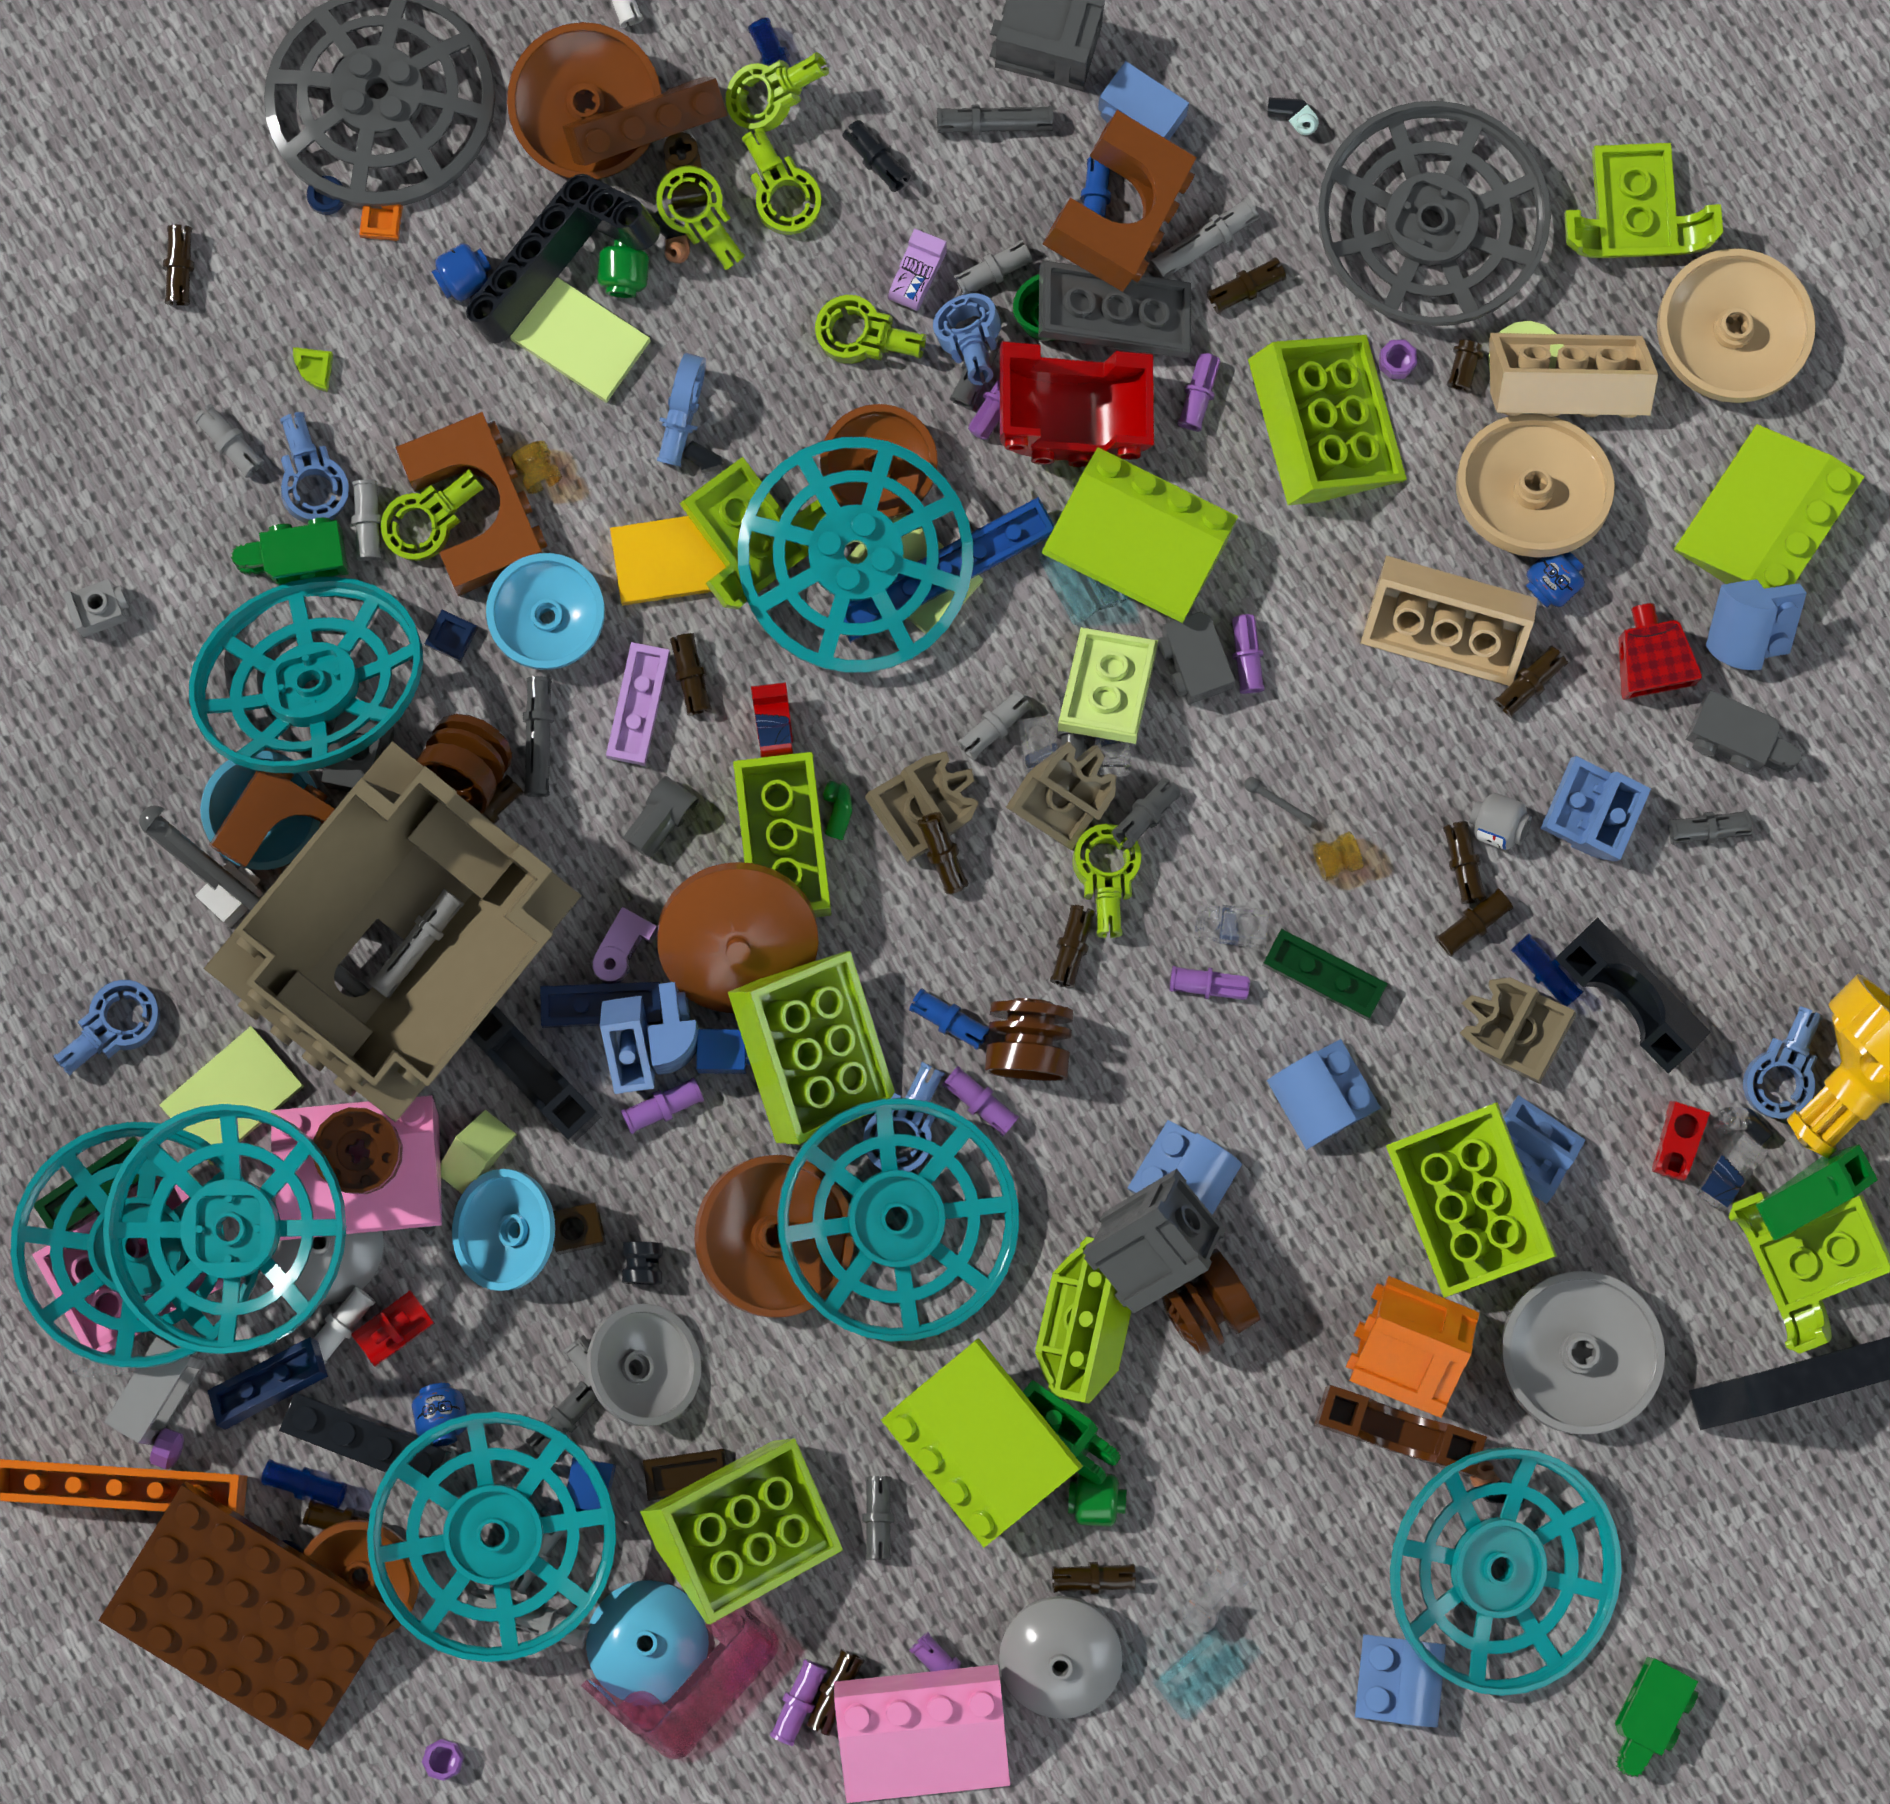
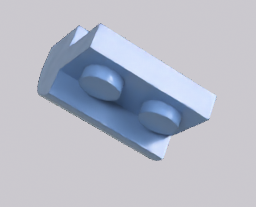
(1754, 623)
(1595, 809)
(675, 1040)
(1323, 1094)
(1542, 1145)
(1199, 1160)
(1397, 1683)

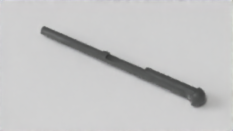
(213, 874)

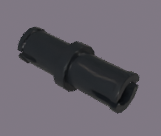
(876, 155)

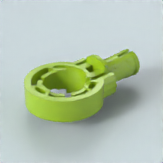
(783, 88)
(769, 163)
(715, 235)
(866, 345)
(442, 522)
(1106, 897)

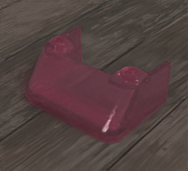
(706, 1695)

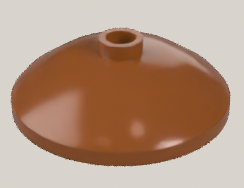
(886, 424)
(345, 1548)

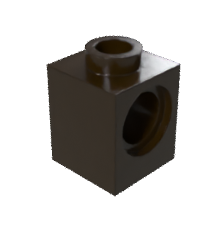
(593, 1229)

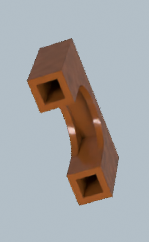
(1157, 172)
(452, 452)
(261, 806)

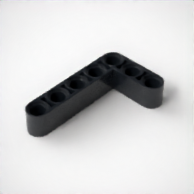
(550, 245)
(1792, 1384)

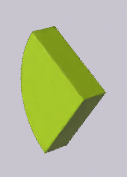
(314, 366)

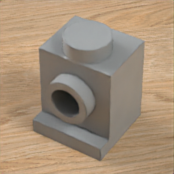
(89, 620)

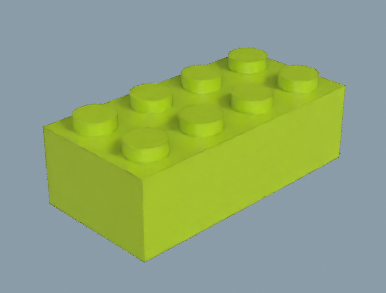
(784, 822)

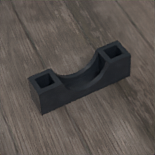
(1665, 1024)
(534, 1075)
(355, 1436)

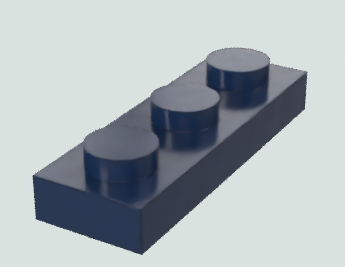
(582, 1003)
(267, 1383)

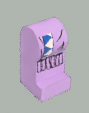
(917, 269)
(619, 945)

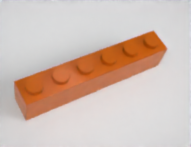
(112, 1485)

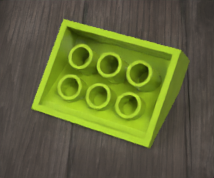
(1326, 418)
(1768, 511)
(1140, 535)
(811, 1045)
(1471, 1200)
(981, 1443)
(743, 1529)

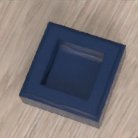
(451, 635)

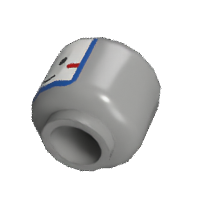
(1500, 821)

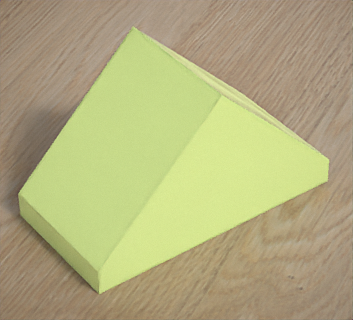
(475, 1150)

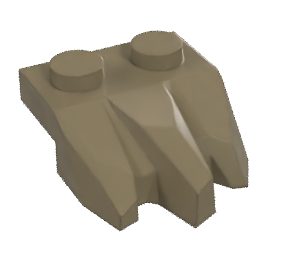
(917, 792)
(1065, 794)
(1518, 1027)

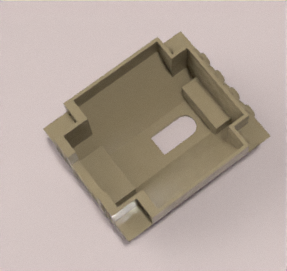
(388, 859)

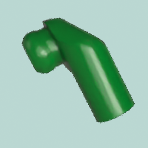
(841, 811)

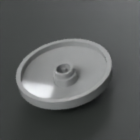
(1582, 1353)

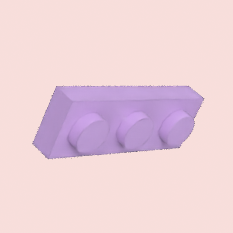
(638, 704)

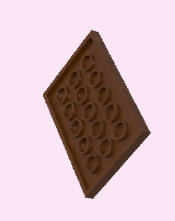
(246, 1615)

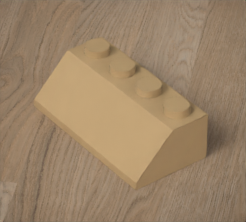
(1590, 375)
(1449, 620)

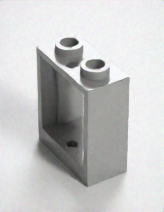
(153, 1395)

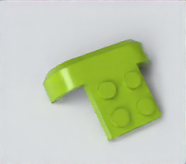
(1638, 208)
(718, 515)
(1814, 1263)

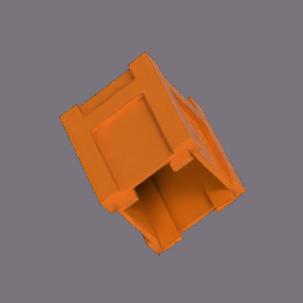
(1413, 1346)

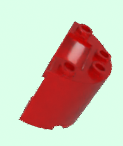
(1075, 406)

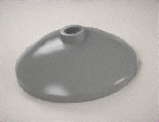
(358, 1265)
(664, 1358)
(1067, 1632)

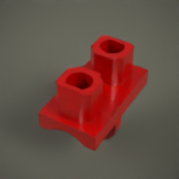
(392, 1328)

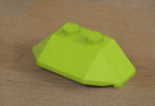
(1081, 1330)

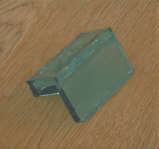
(1079, 593)
(1198, 1674)

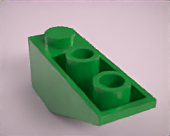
(1816, 1191)

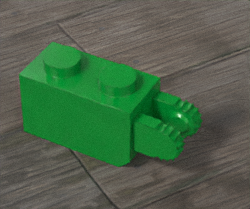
(295, 552)
(1074, 1430)
(1652, 1714)

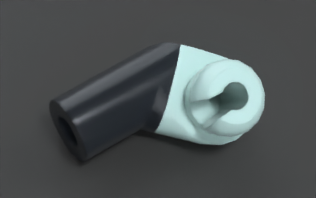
(1296, 112)

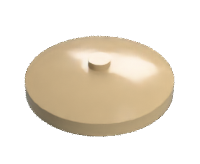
(1736, 325)
(1535, 485)

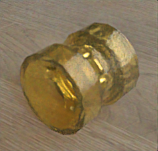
(535, 464)
(1337, 856)

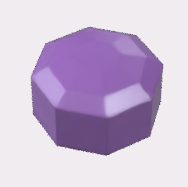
(1397, 359)
(167, 1448)
(443, 1759)

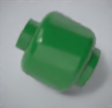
(622, 270)
(1096, 1503)

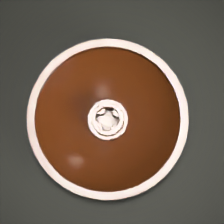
(570, 77)
(732, 930)
(741, 1243)

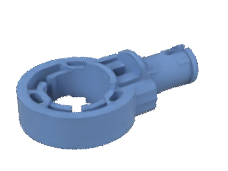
(971, 338)
(682, 408)
(301, 450)
(113, 1039)
(1800, 1066)
(919, 1091)

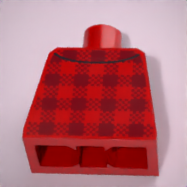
(1655, 656)

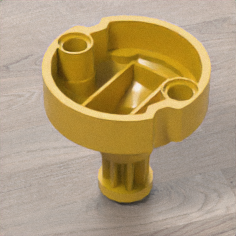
(1863, 1075)

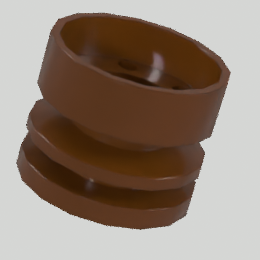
(468, 757)
(1029, 1040)
(380, 1137)
(1209, 1302)

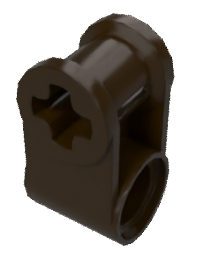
(687, 194)

